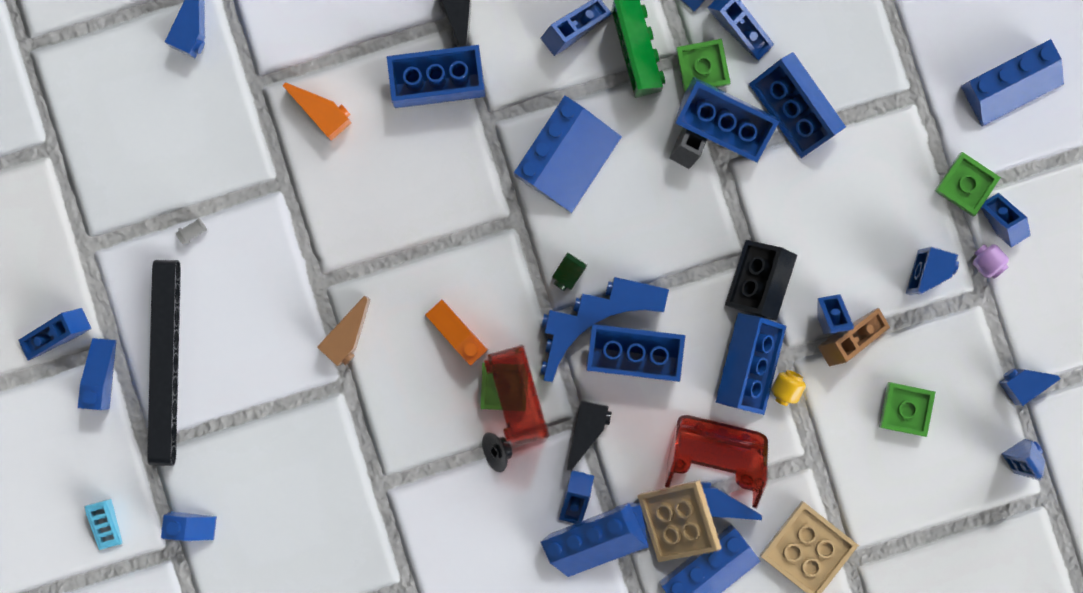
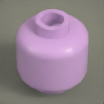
(990, 261)

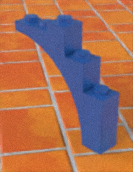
(623, 297)

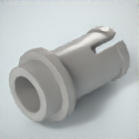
(190, 231)

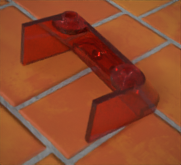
(517, 395)
(720, 448)

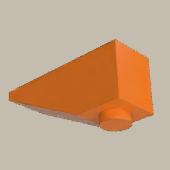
(323, 112)
(456, 332)

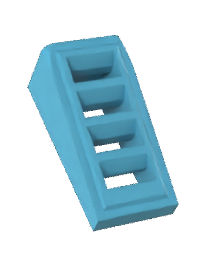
(93, 518)

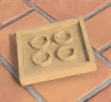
(679, 521)
(808, 550)

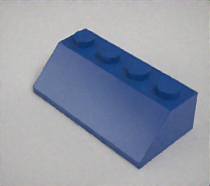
(436, 76)
(1015, 82)
(798, 104)
(726, 120)
(635, 352)
(751, 363)
(595, 541)
(713, 570)

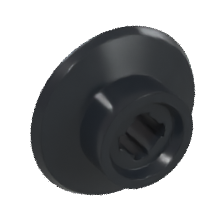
(496, 451)

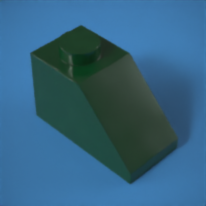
(568, 272)

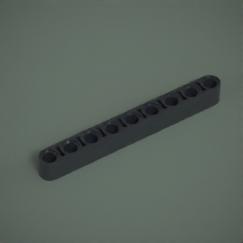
(164, 363)

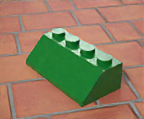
(637, 47)

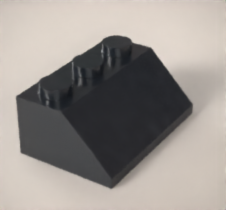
(761, 279)

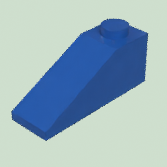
(574, 26)
(742, 26)
(188, 29)
(55, 333)
(97, 375)
(1026, 459)
(725, 506)

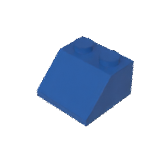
(931, 269)

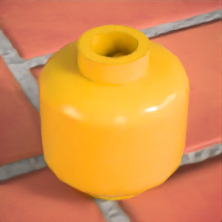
(788, 387)

